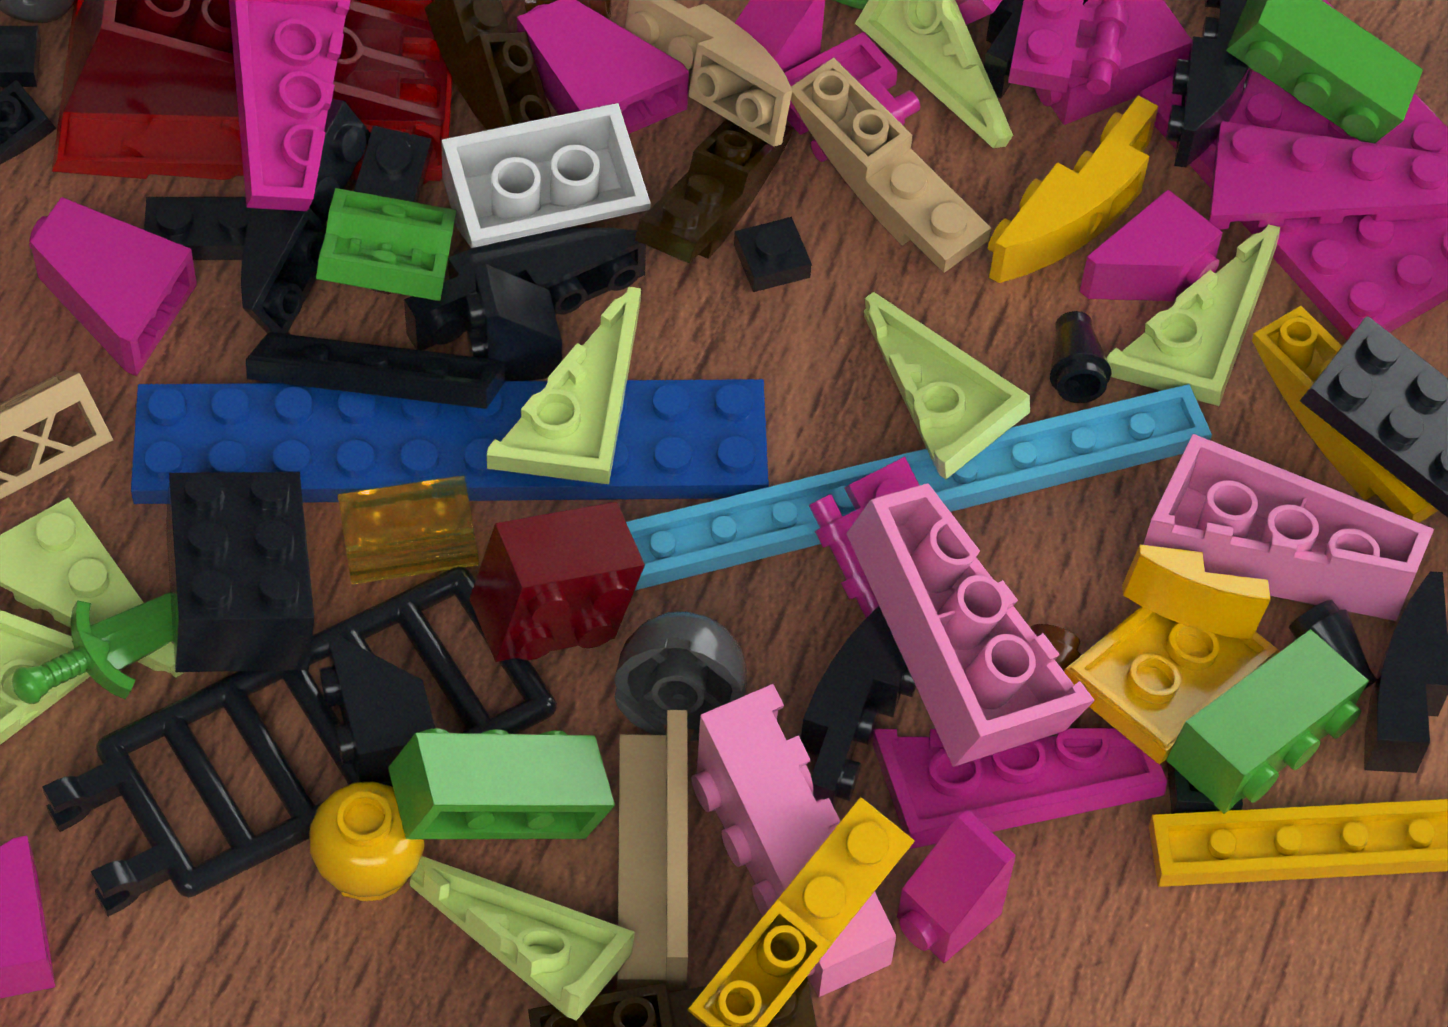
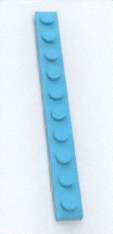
(1016, 463)

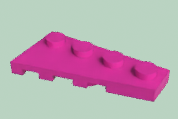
(284, 92)
(1302, 175)
(1016, 786)

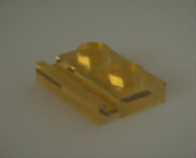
(408, 529)

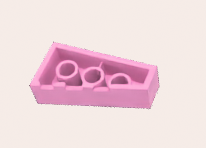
(1288, 530)
(958, 630)
(776, 824)

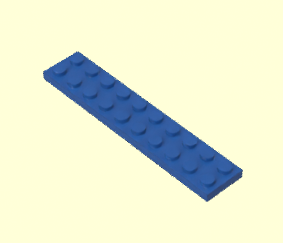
(670, 441)

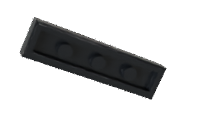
(376, 370)

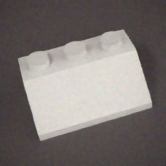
(542, 175)

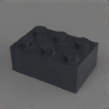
(239, 572)

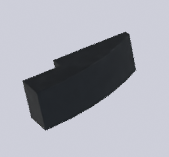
(1409, 683)

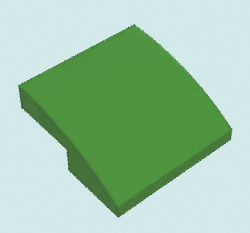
(386, 244)

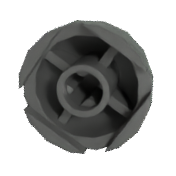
(678, 665)

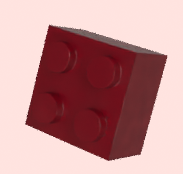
(556, 581)

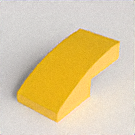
(1179, 589)

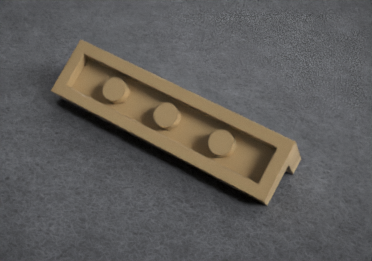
(42, 404)
(654, 855)

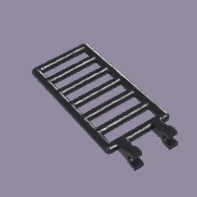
(123, 881)

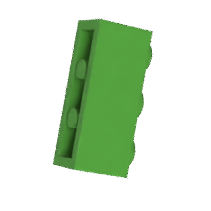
(1327, 64)
(1268, 722)
(500, 785)

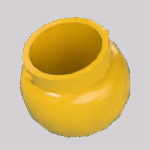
(362, 842)

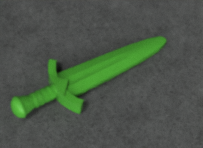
(101, 649)

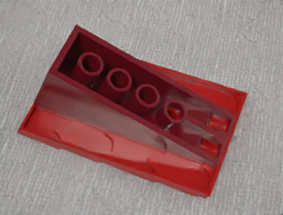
(158, 92)

